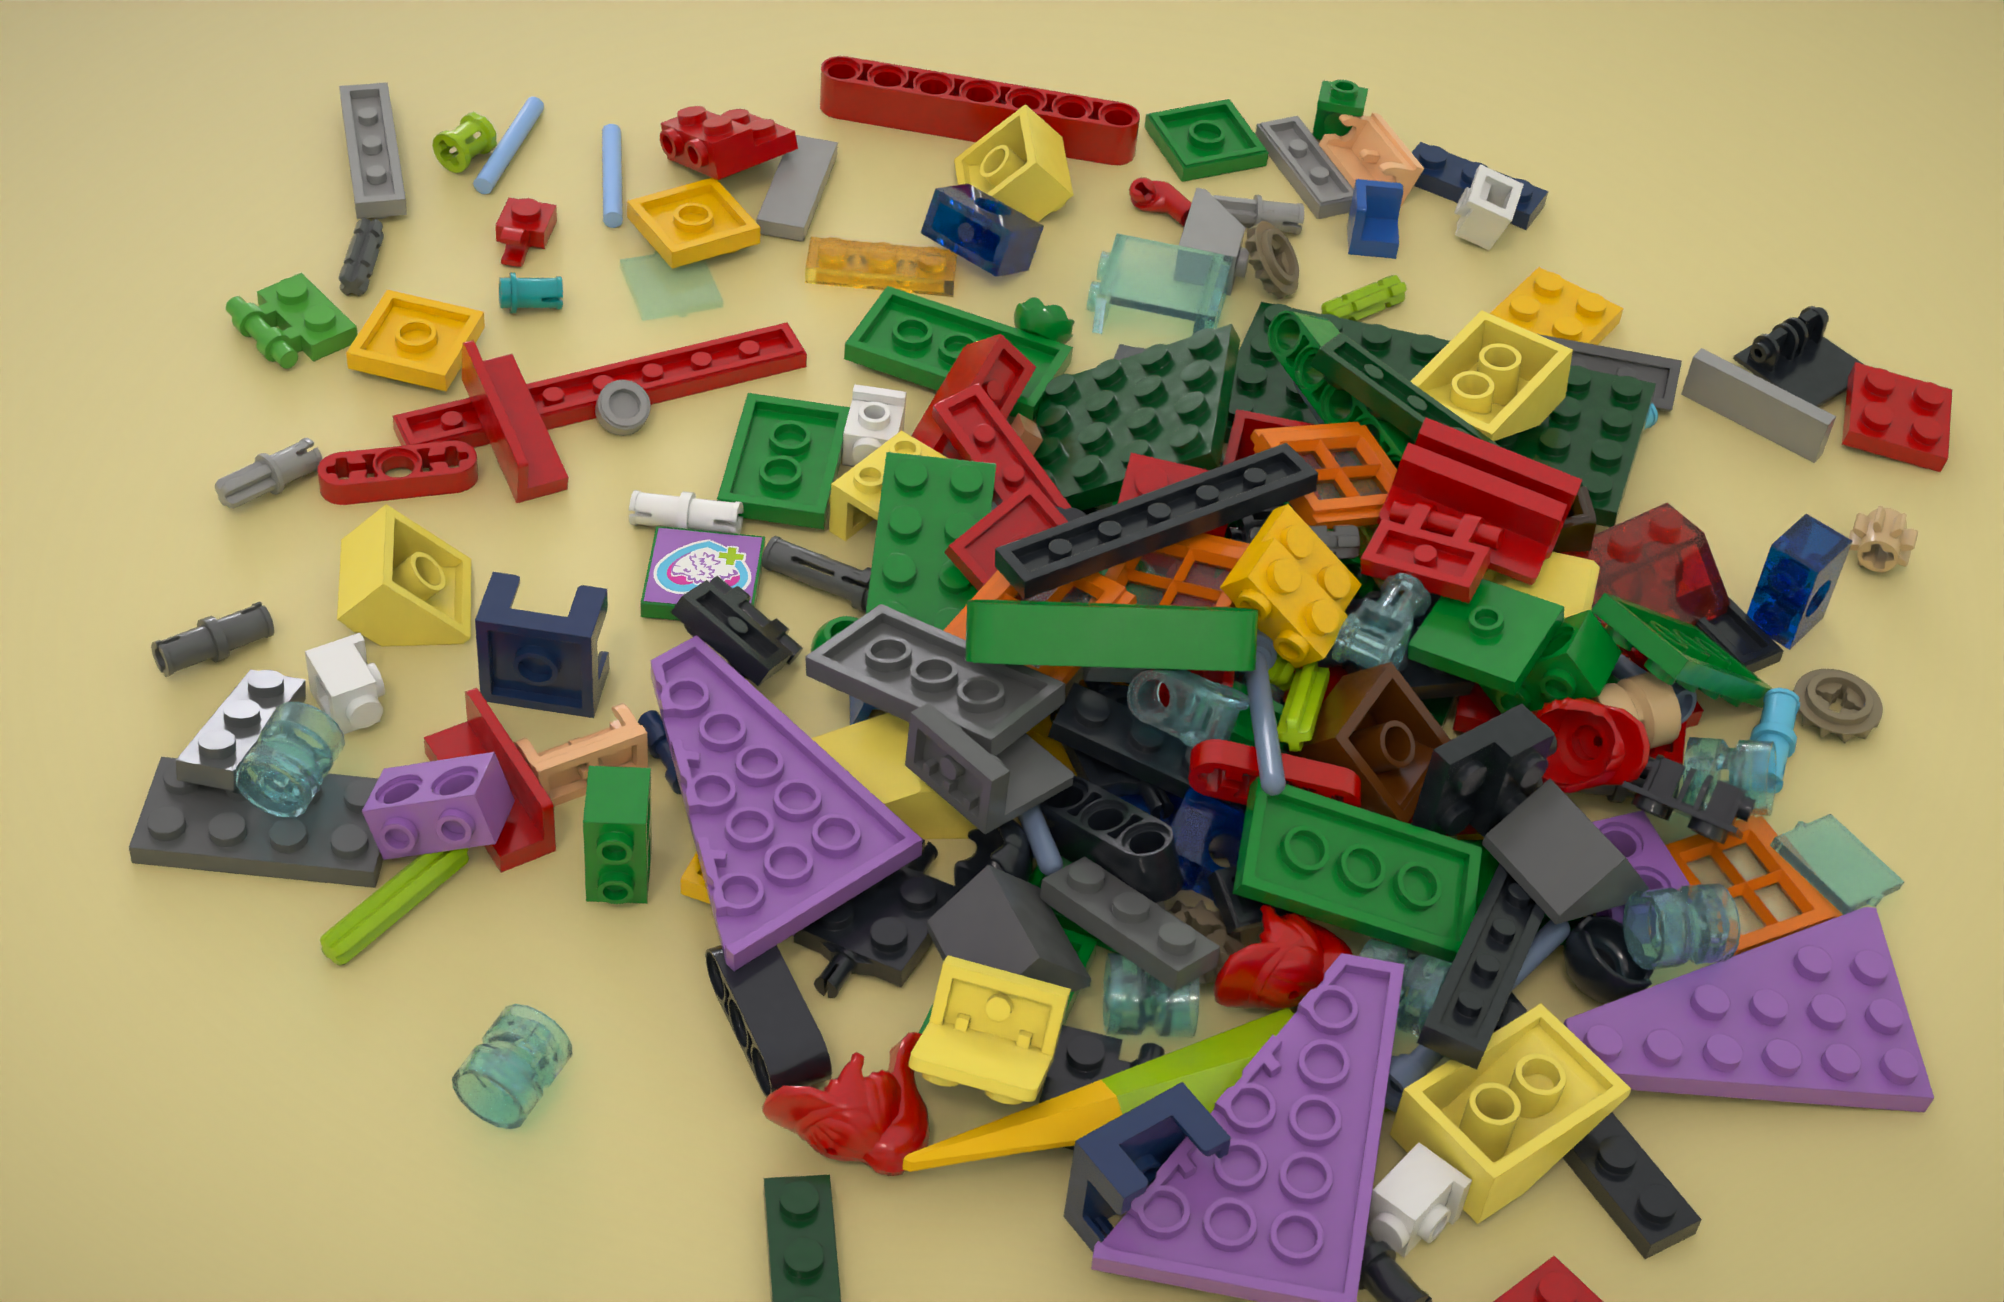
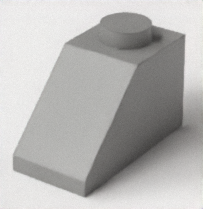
(1215, 230)

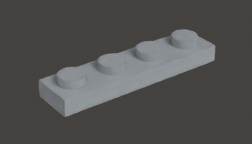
(372, 151)

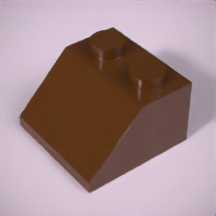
(1380, 733)

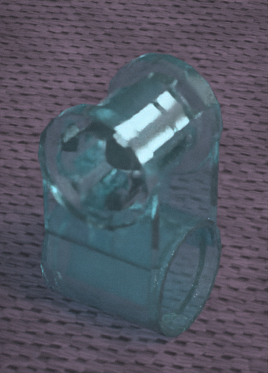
(1196, 705)

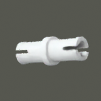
(685, 512)

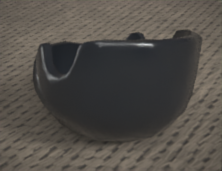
(1001, 848)
(1601, 962)

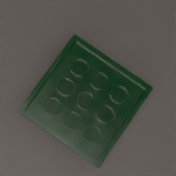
(1151, 404)

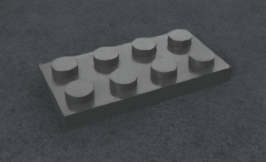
(908, 663)
(226, 833)

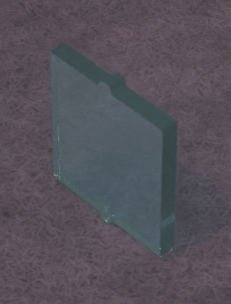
(669, 291)
(1837, 864)

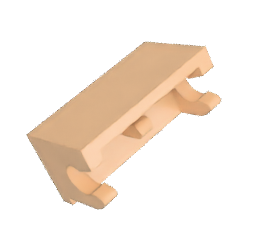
(1372, 153)
(565, 767)

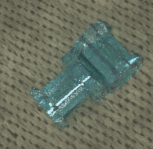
(1382, 628)

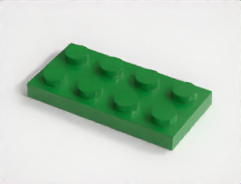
(924, 338)
(920, 513)
(1680, 652)
(1358, 870)

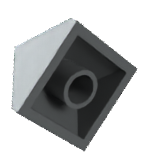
(1561, 857)
(1008, 928)

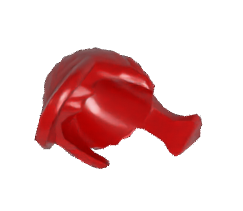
(1581, 756)
(1279, 968)
(858, 1116)

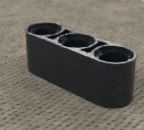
(1116, 837)
(770, 1020)

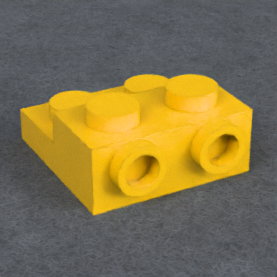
(1293, 586)

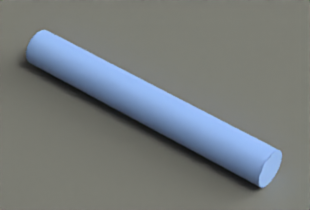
(508, 145)
(612, 175)

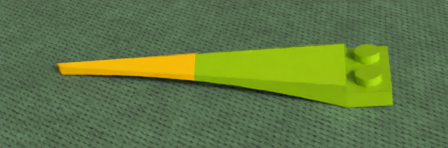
(1203, 1067)

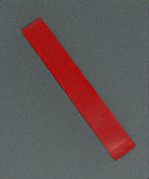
(972, 107)

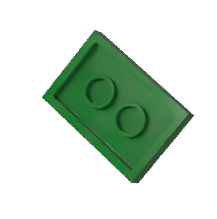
(785, 460)

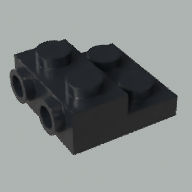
(1484, 773)

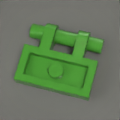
(304, 321)

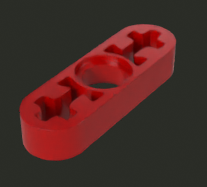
(415, 457)
(1219, 767)

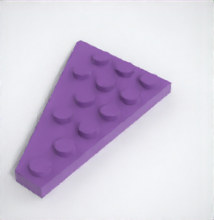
(767, 807)
(1780, 1023)
(1295, 1190)

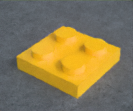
(693, 222)
(1559, 309)
(415, 340)

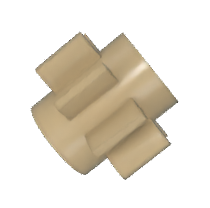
(1882, 539)

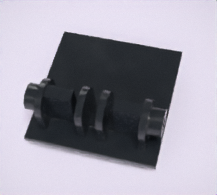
(1800, 358)
(1718, 819)

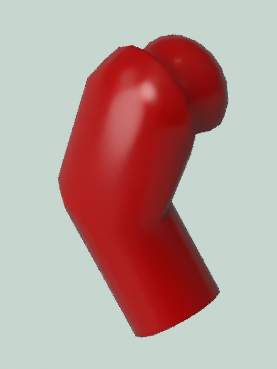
(1159, 198)

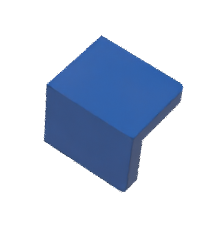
(1374, 219)

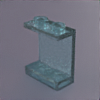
(1160, 281)

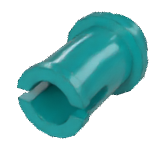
(530, 292)

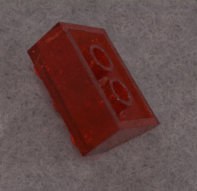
(1660, 565)

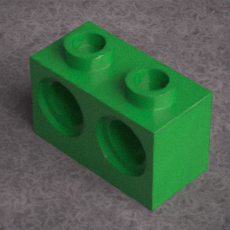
(1571, 666)
(617, 834)

